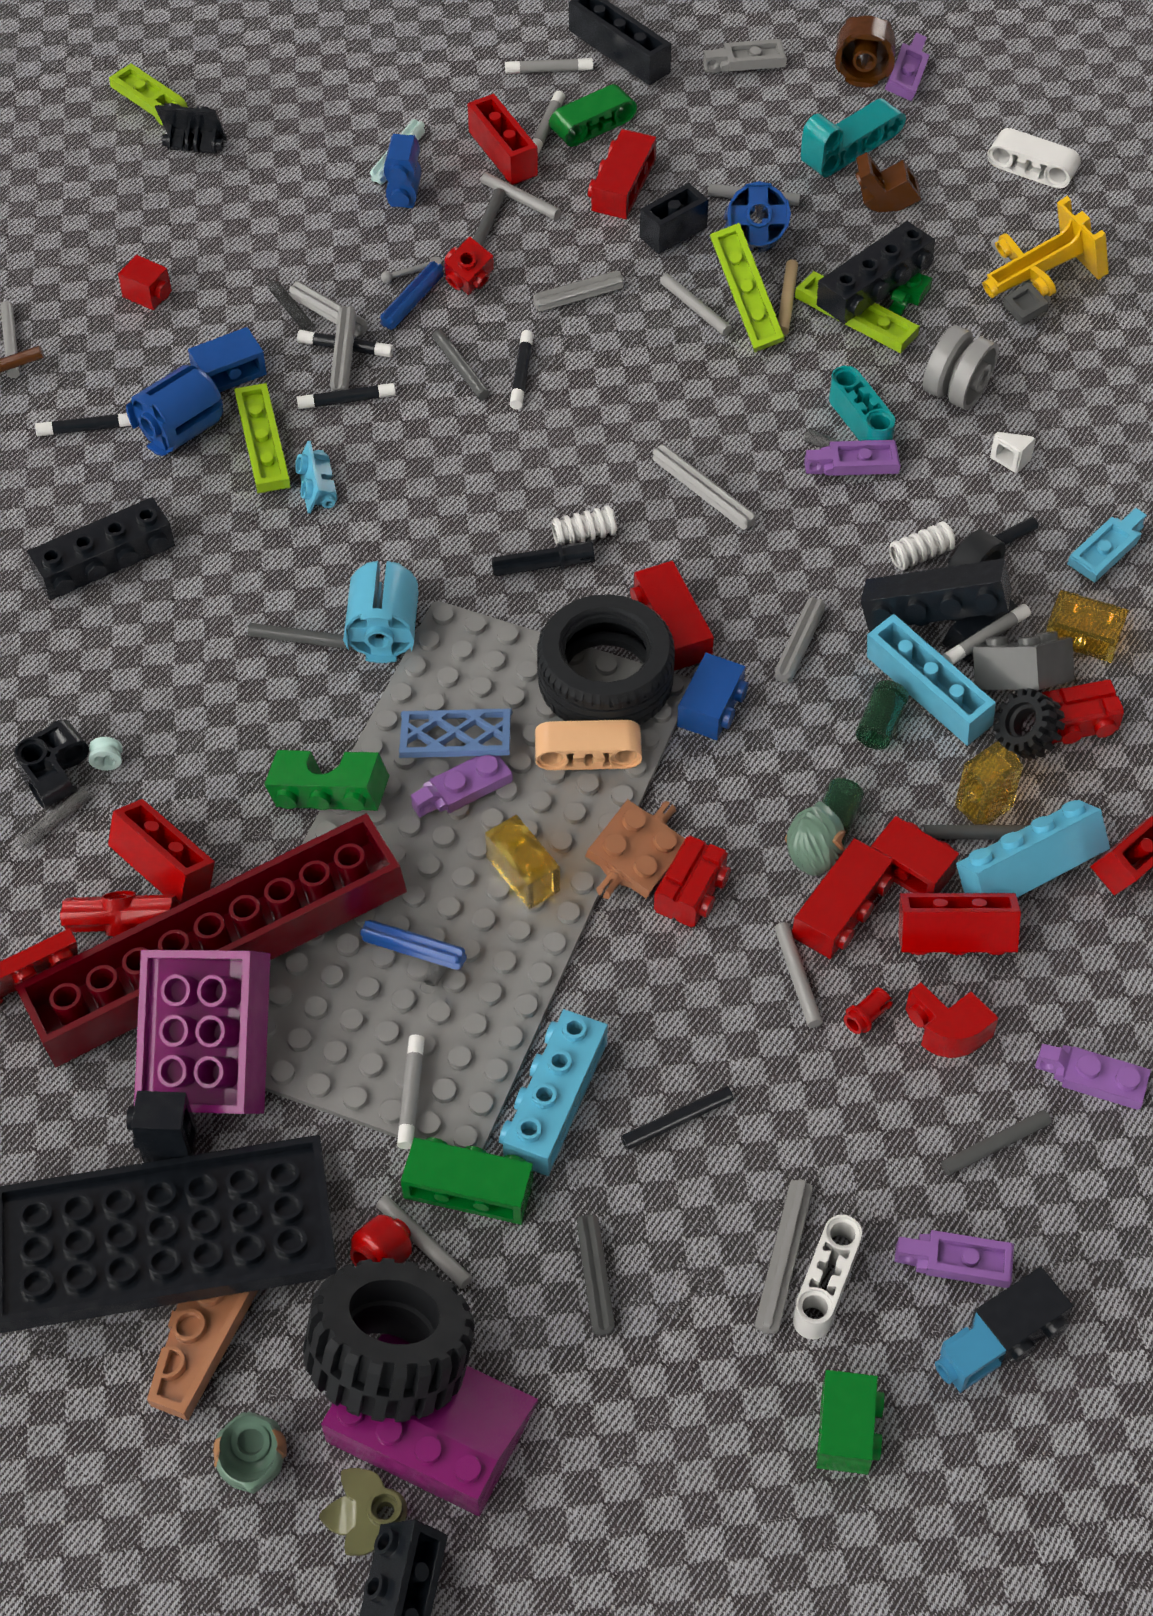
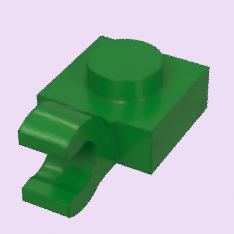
(911, 292)

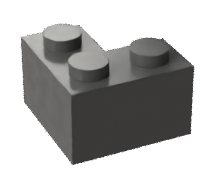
(1025, 664)

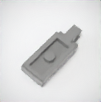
(745, 56)

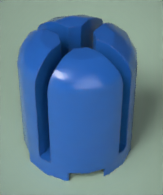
(771, 209)
(176, 408)

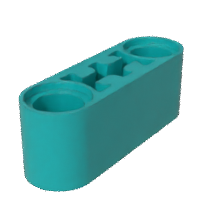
(860, 405)

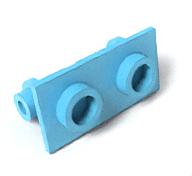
(315, 478)

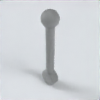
(387, 276)

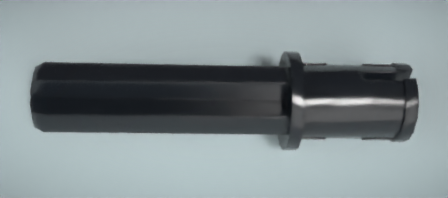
(546, 558)

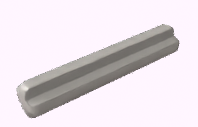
(578, 291)
(322, 305)
(343, 348)
(799, 640)

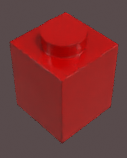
(145, 282)

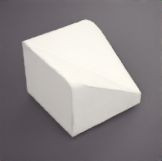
(1012, 450)

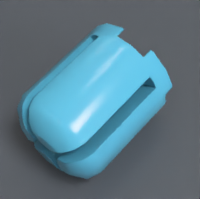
(381, 611)

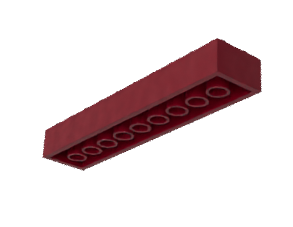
(260, 911)

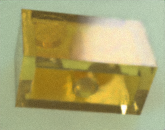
(1089, 622)
(989, 784)
(522, 861)

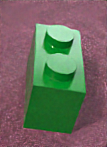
(848, 1422)

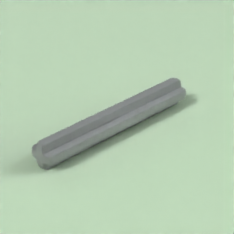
(704, 487)
(783, 1257)

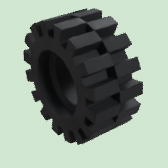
(1043, 731)

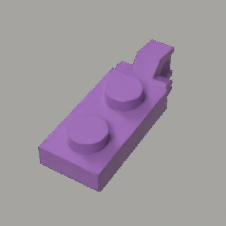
(908, 68)
(854, 458)
(461, 785)
(1095, 1074)
(958, 1257)

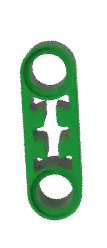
(592, 115)

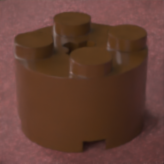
(865, 50)

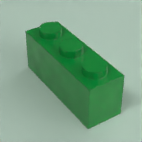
(467, 1179)

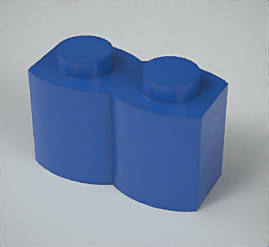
(402, 170)

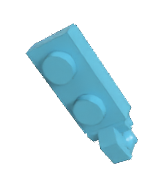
(1107, 545)

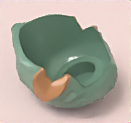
(815, 839)
(249, 1451)

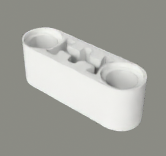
(1034, 158)
(827, 1300)

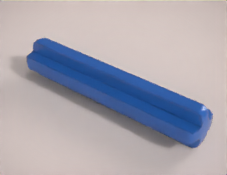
(411, 295)
(413, 944)

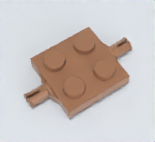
(635, 849)

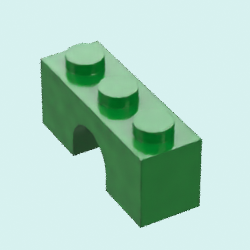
(353, 785)

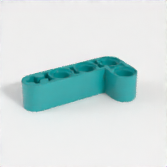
(833, 146)

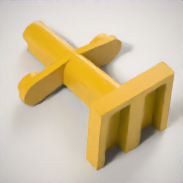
(1072, 241)

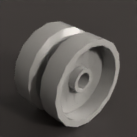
(960, 367)

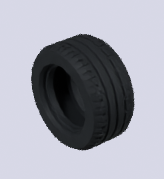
(606, 622)

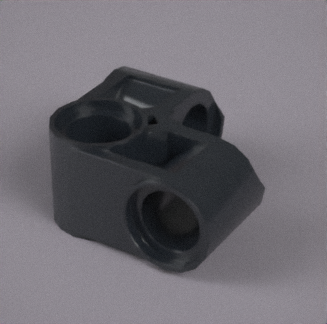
(55, 751)

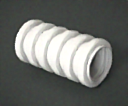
(584, 526)
(920, 546)

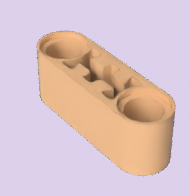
(588, 745)

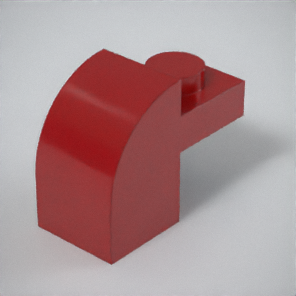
(951, 1030)

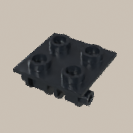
(188, 123)

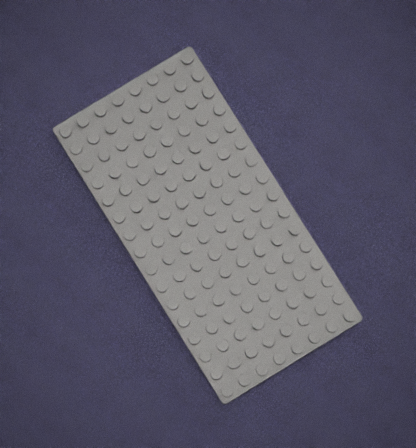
(348, 1005)

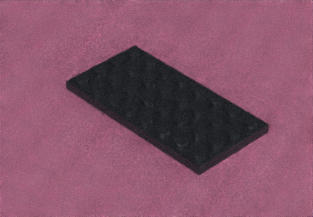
(164, 1233)

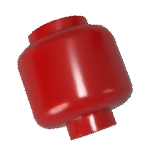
(381, 1239)

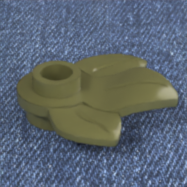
(358, 1511)

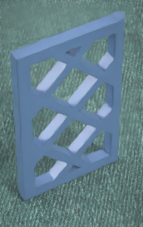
(473, 747)

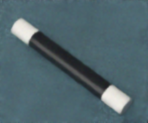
(360, 346)
(521, 369)
(346, 396)
(82, 424)

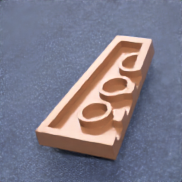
(194, 1349)

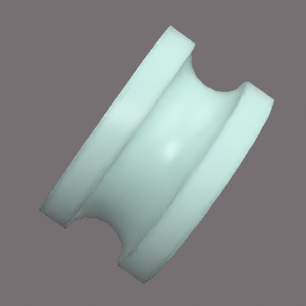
(105, 753)

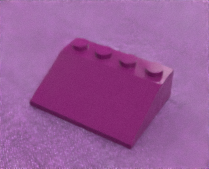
(204, 1027)
(451, 1451)

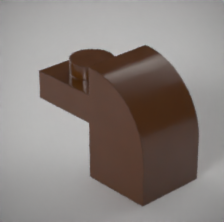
(886, 189)

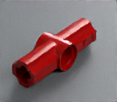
(113, 911)

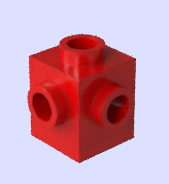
(468, 266)

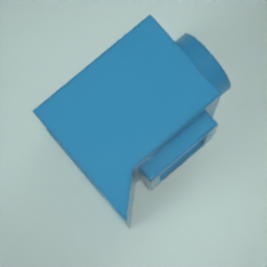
(969, 1355)

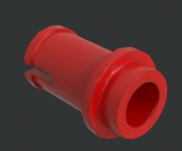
(861, 1016)

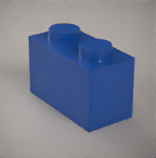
(230, 359)
(712, 696)

